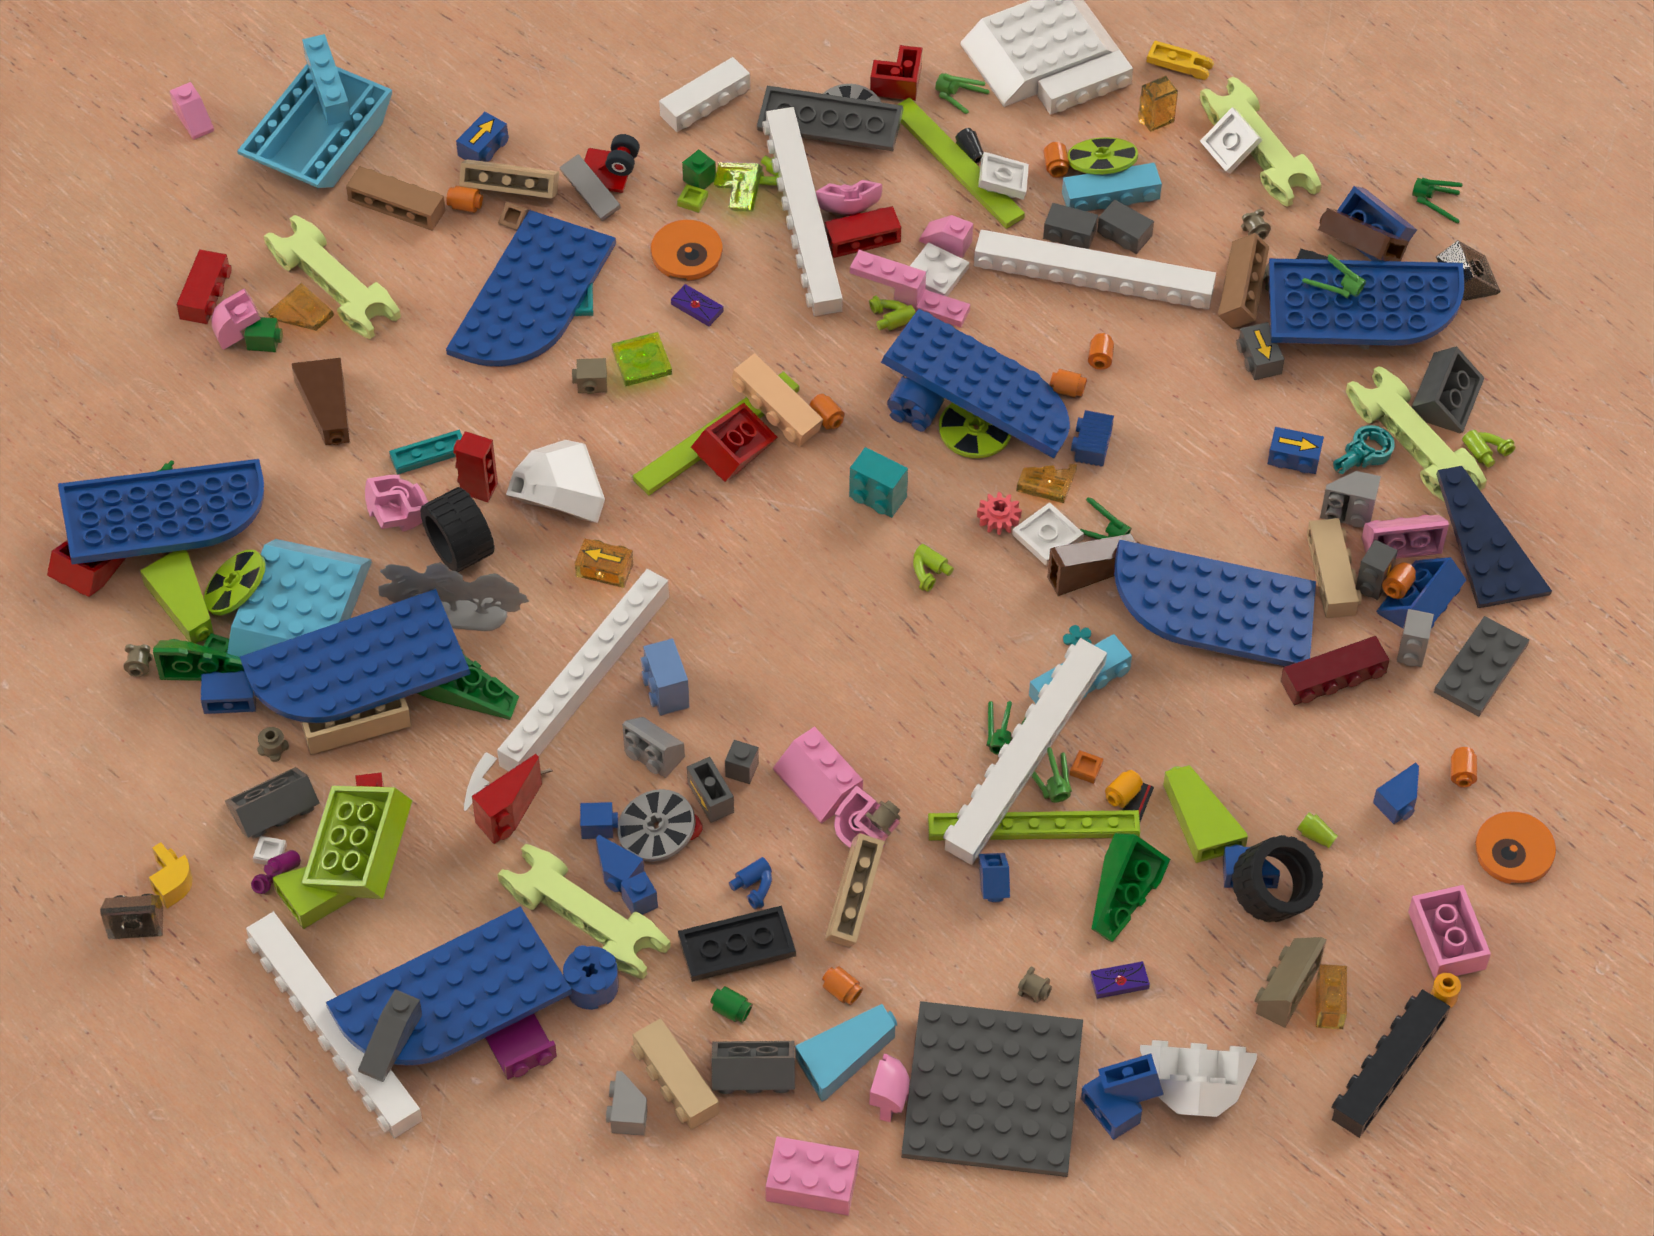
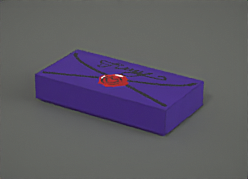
(697, 305)
(1120, 980)

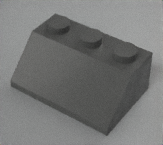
(1448, 390)
(273, 802)
(753, 1066)

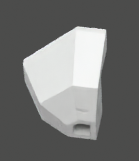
(559, 479)
(1198, 1078)

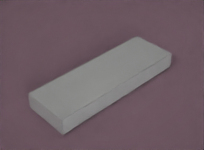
(590, 187)

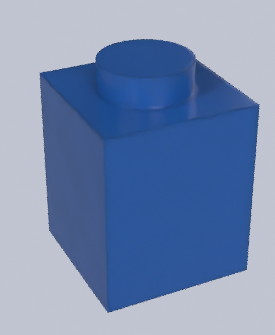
(597, 820)
(639, 894)

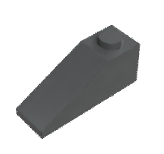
(390, 1035)

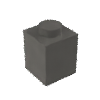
(741, 761)

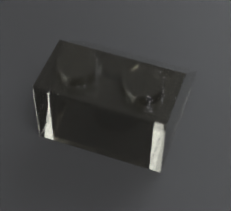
(1478, 275)
(132, 916)

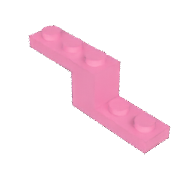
(909, 287)

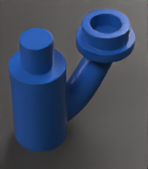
(751, 874)

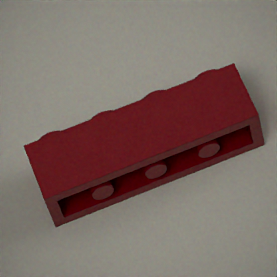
(1335, 670)

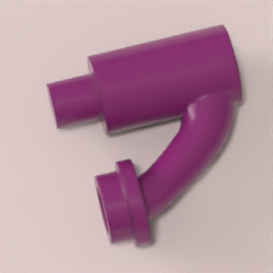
(277, 865)

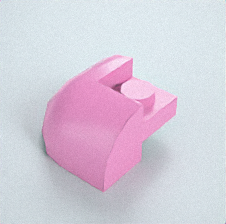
(849, 199)
(232, 317)
(394, 501)
(851, 817)
(889, 1087)

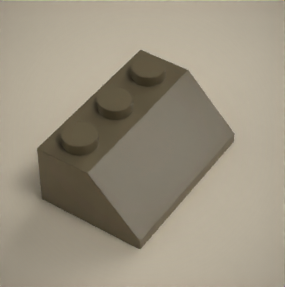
(1290, 979)

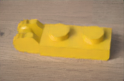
(1180, 60)

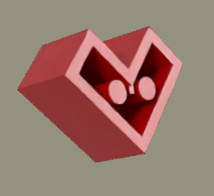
(898, 78)

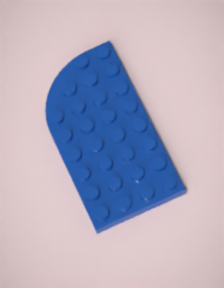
(531, 292)
(1395, 308)
(980, 381)
(160, 510)
(1217, 603)
(358, 662)
(463, 990)

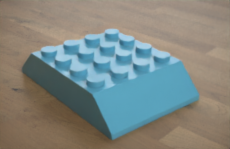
(301, 143)
(298, 594)

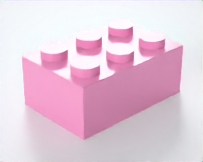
(1449, 932)
(812, 1175)

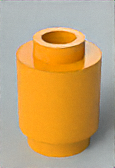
(1123, 788)
(1446, 988)

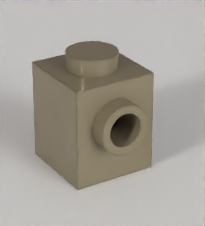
(590, 375)

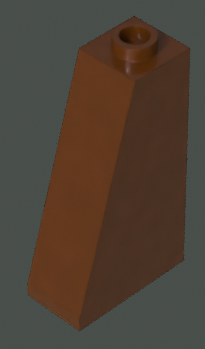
(1362, 235)
(324, 395)
(1083, 563)

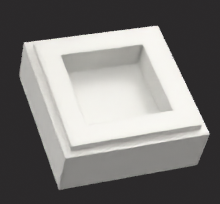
(268, 848)

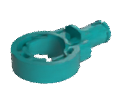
(1359, 453)

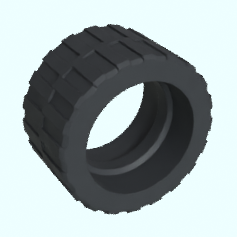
(457, 529)
(1303, 868)

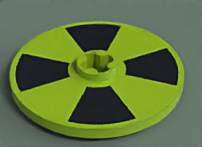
(1102, 155)
(960, 436)
(234, 582)

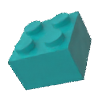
(878, 482)

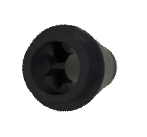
(970, 144)

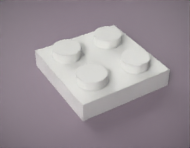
(1231, 140)
(1003, 175)
(941, 269)
(1046, 530)

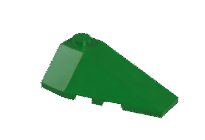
(189, 660)
(476, 693)
(1127, 877)

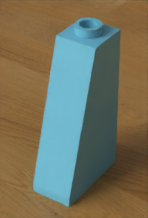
(844, 1049)

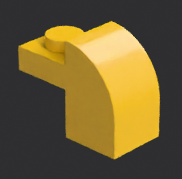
(174, 878)

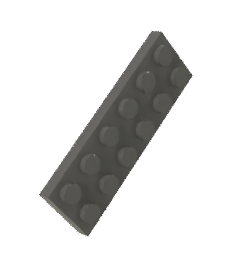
(837, 117)

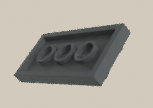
(1481, 666)

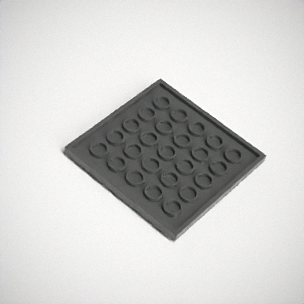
(993, 1089)

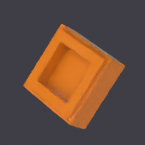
(1086, 766)

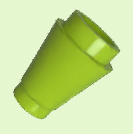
(1317, 830)

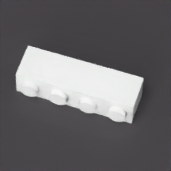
(1085, 82)
(704, 94)

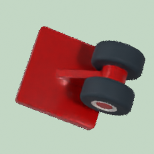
(614, 165)

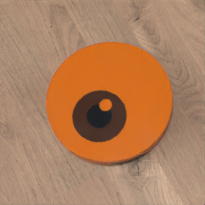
(686, 249)
(1515, 847)

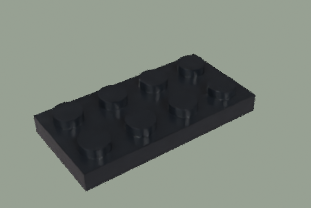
(736, 943)

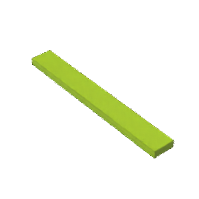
(957, 163)
(682, 455)
(1049, 825)

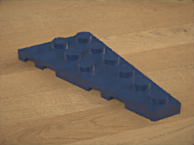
(1492, 557)

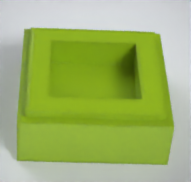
(692, 198)

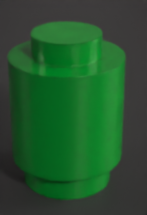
(731, 1004)

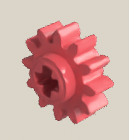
(999, 513)

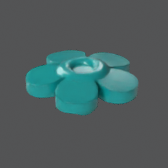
(1075, 635)

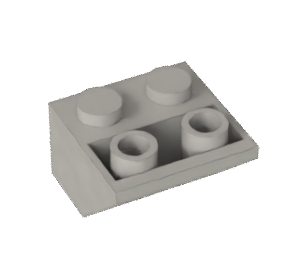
(1351, 498)
(652, 746)

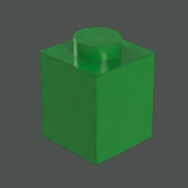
(699, 170)
(263, 335)

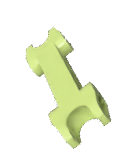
(1279, 166)
(356, 300)
(1390, 407)
(548, 885)

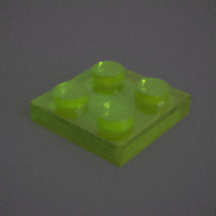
(641, 359)

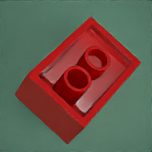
(733, 442)
(82, 577)
(505, 801)

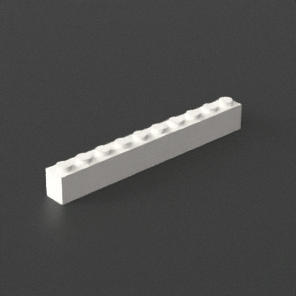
(803, 211)
(1094, 269)
(584, 670)
(1025, 751)
(309, 994)

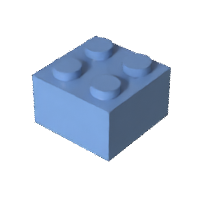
(665, 677)

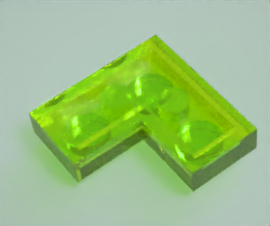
(743, 179)

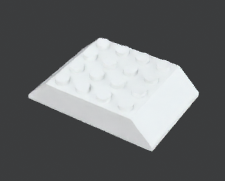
(1034, 43)

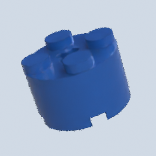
(914, 404)
(592, 976)

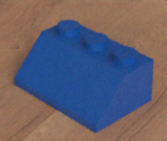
(1371, 210)
(1431, 592)

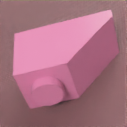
(191, 110)
(949, 234)

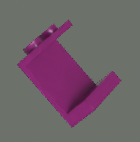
(521, 1047)

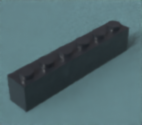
(1390, 1063)

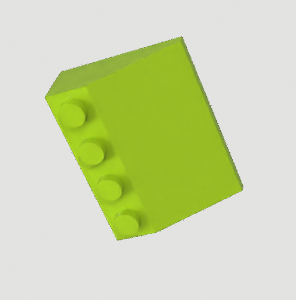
(357, 840)

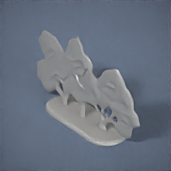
(468, 605)

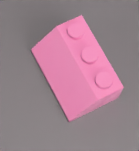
(1409, 536)
(817, 774)

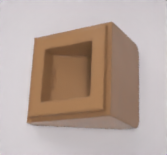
(512, 215)

